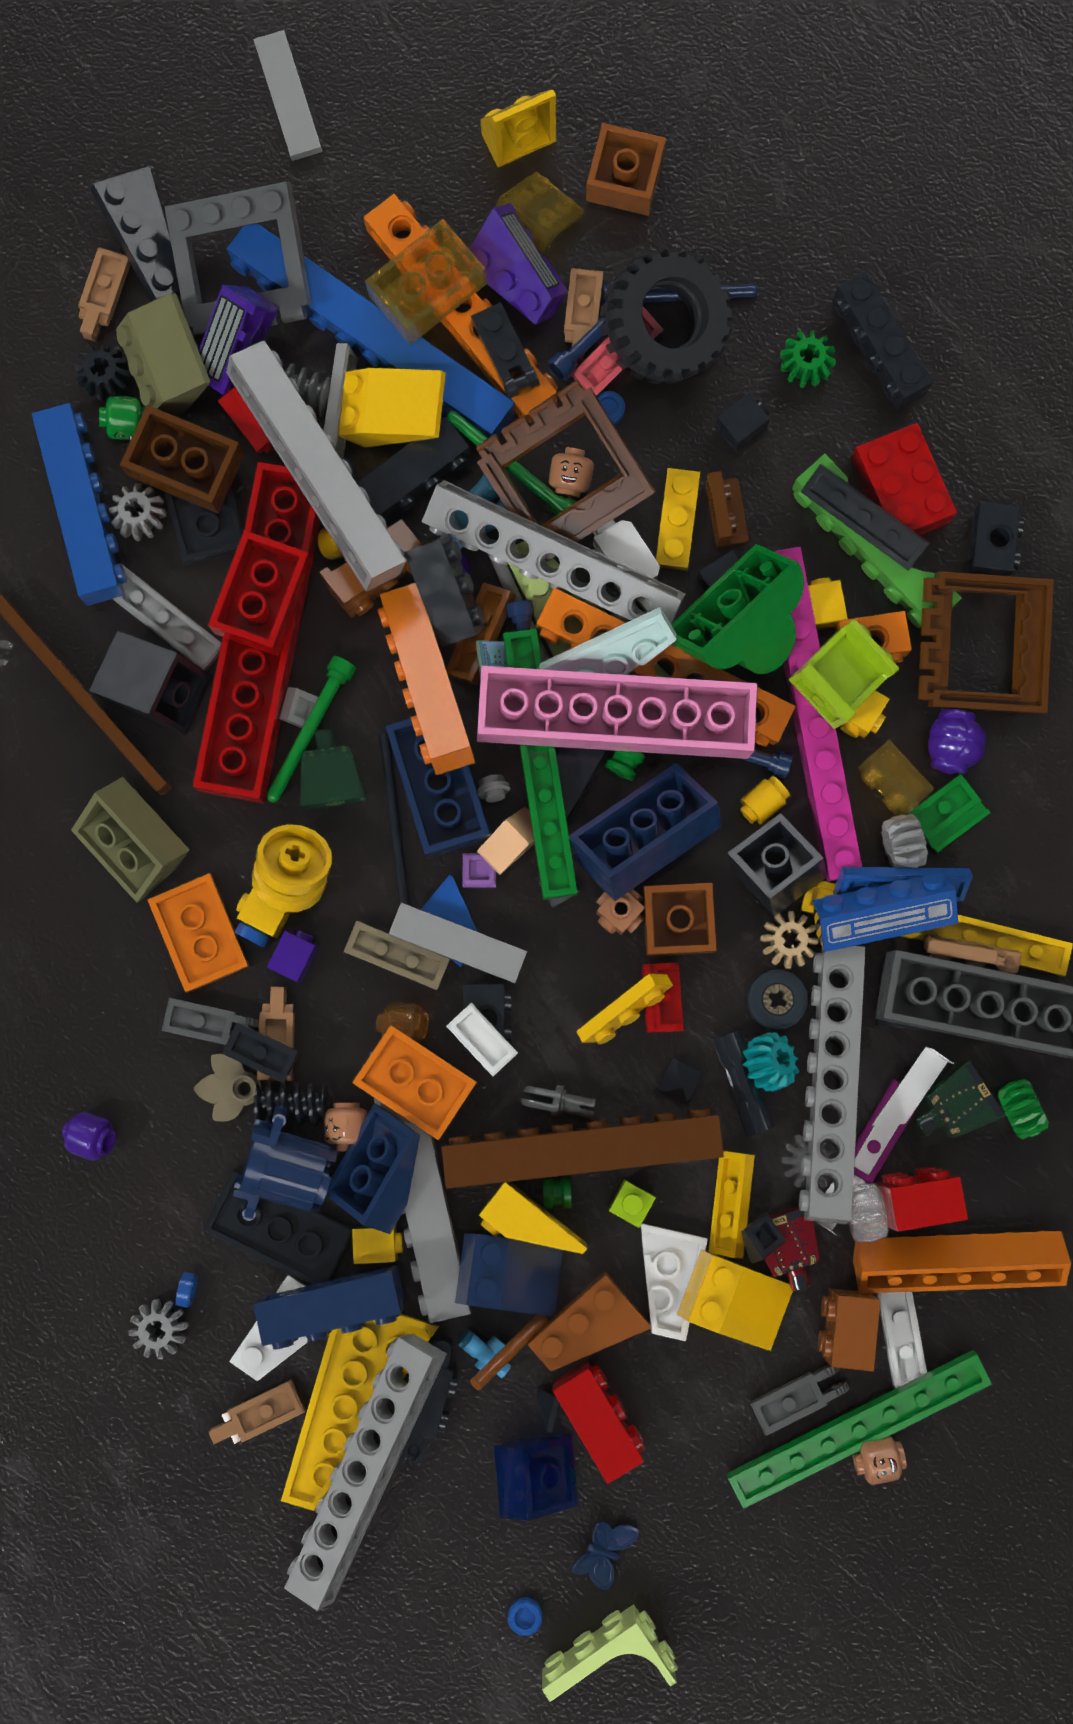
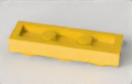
(677, 519)
(625, 1009)
(731, 1204)

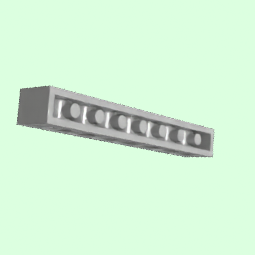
(442, 521)
(818, 1206)
(306, 1578)

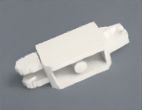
(624, 544)

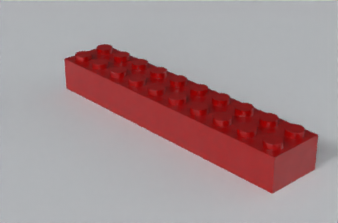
(248, 682)

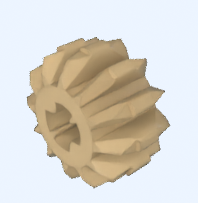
(800, 938)

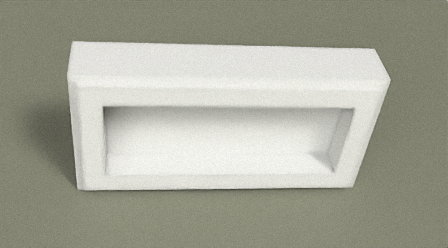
(482, 1039)

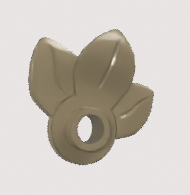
(224, 1086)

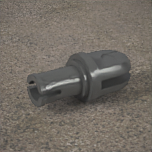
(562, 1102)

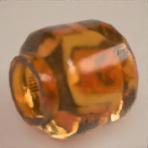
(405, 1017)

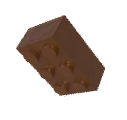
(182, 459)

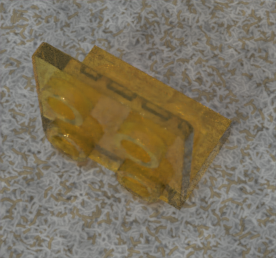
(541, 209)
(895, 779)

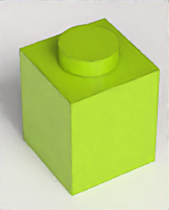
(631, 1203)

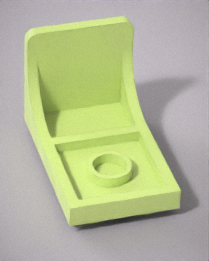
(620, 1634)

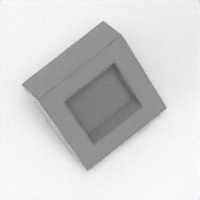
(297, 706)

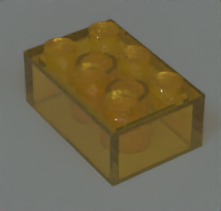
(426, 281)

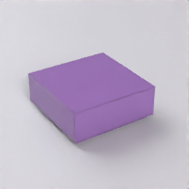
(477, 872)

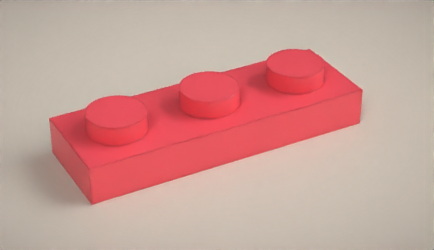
(601, 367)

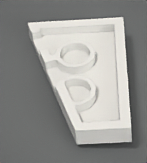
(668, 1268)
(259, 1359)

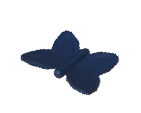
(604, 1543)

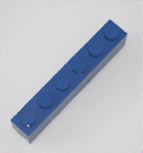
(79, 505)

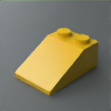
(520, 127)
(391, 406)
(523, 1219)
(735, 1300)

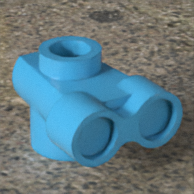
(483, 1352)

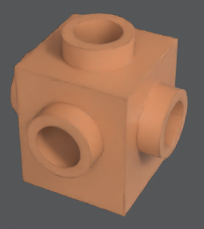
(612, 921)

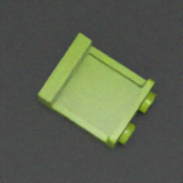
(844, 673)

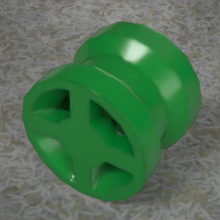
(625, 763)
(557, 1192)

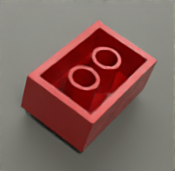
(904, 479)
(261, 593)
(922, 1199)
(599, 1420)

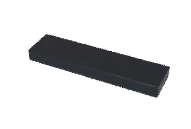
(864, 517)

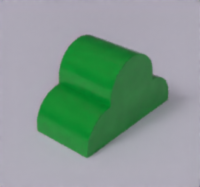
(745, 614)

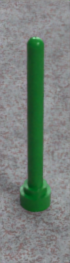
(558, 503)
(338, 672)

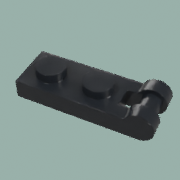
(504, 349)

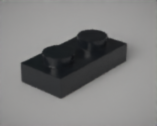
(260, 1052)

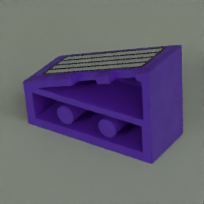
(517, 266)
(236, 323)

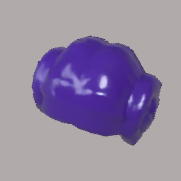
(956, 741)

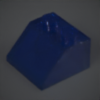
(535, 1477)

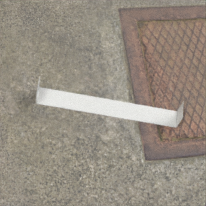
(897, 1111)

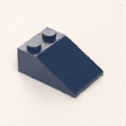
(377, 1171)
(509, 1275)

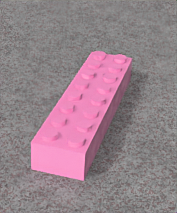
(617, 712)

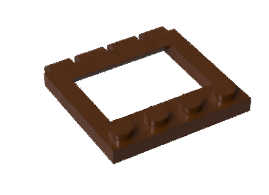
(549, 419)
(1030, 650)

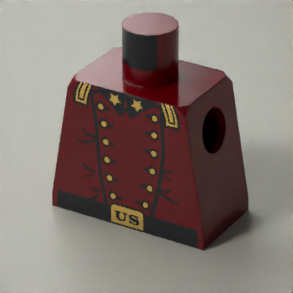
(797, 1251)

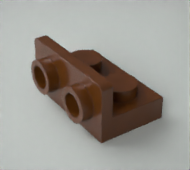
(726, 510)

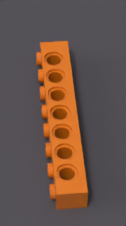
(399, 216)
(561, 606)

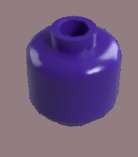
(88, 1136)

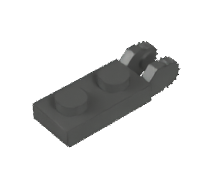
(202, 1021)
(796, 1399)

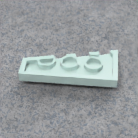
(620, 648)

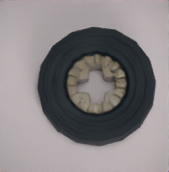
(794, 996)

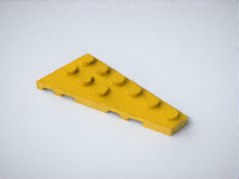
(337, 1397)

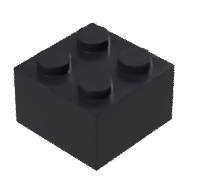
(777, 864)

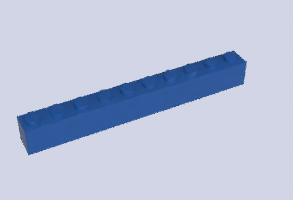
(369, 330)

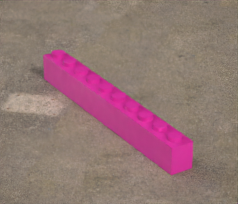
(819, 749)

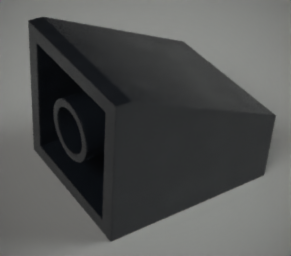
(151, 682)

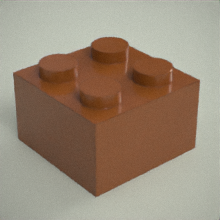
(625, 169)
(679, 919)
(849, 1329)

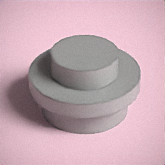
(493, 788)

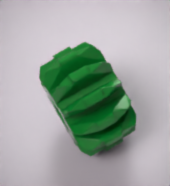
(820, 358)
(1023, 1109)

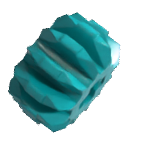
(771, 1062)

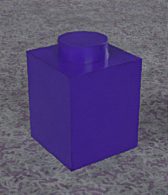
(293, 955)

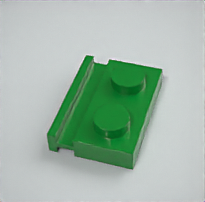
(949, 813)

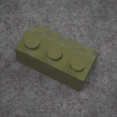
(163, 355)
(129, 838)

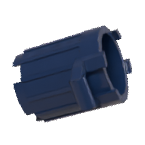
(283, 1168)

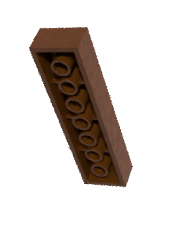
(582, 1150)

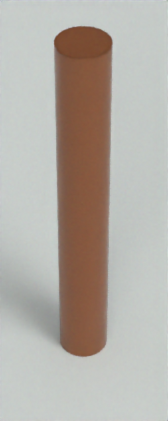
(508, 1351)

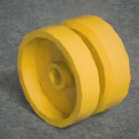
(291, 868)

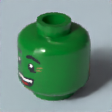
(121, 416)

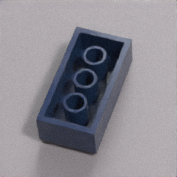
(441, 804)
(645, 831)
(328, 1306)

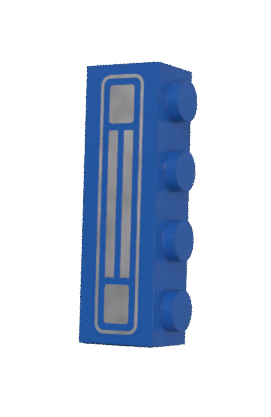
(885, 911)

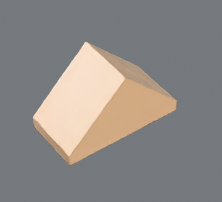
(508, 841)

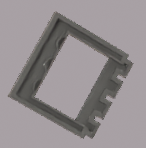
(232, 211)

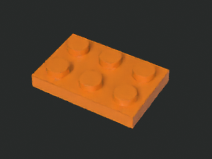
(198, 933)
(414, 1082)

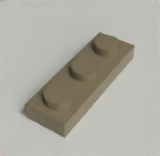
(397, 955)

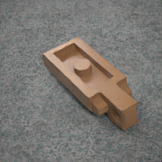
(102, 291)
(582, 304)
(973, 952)
(278, 1022)
(259, 1414)

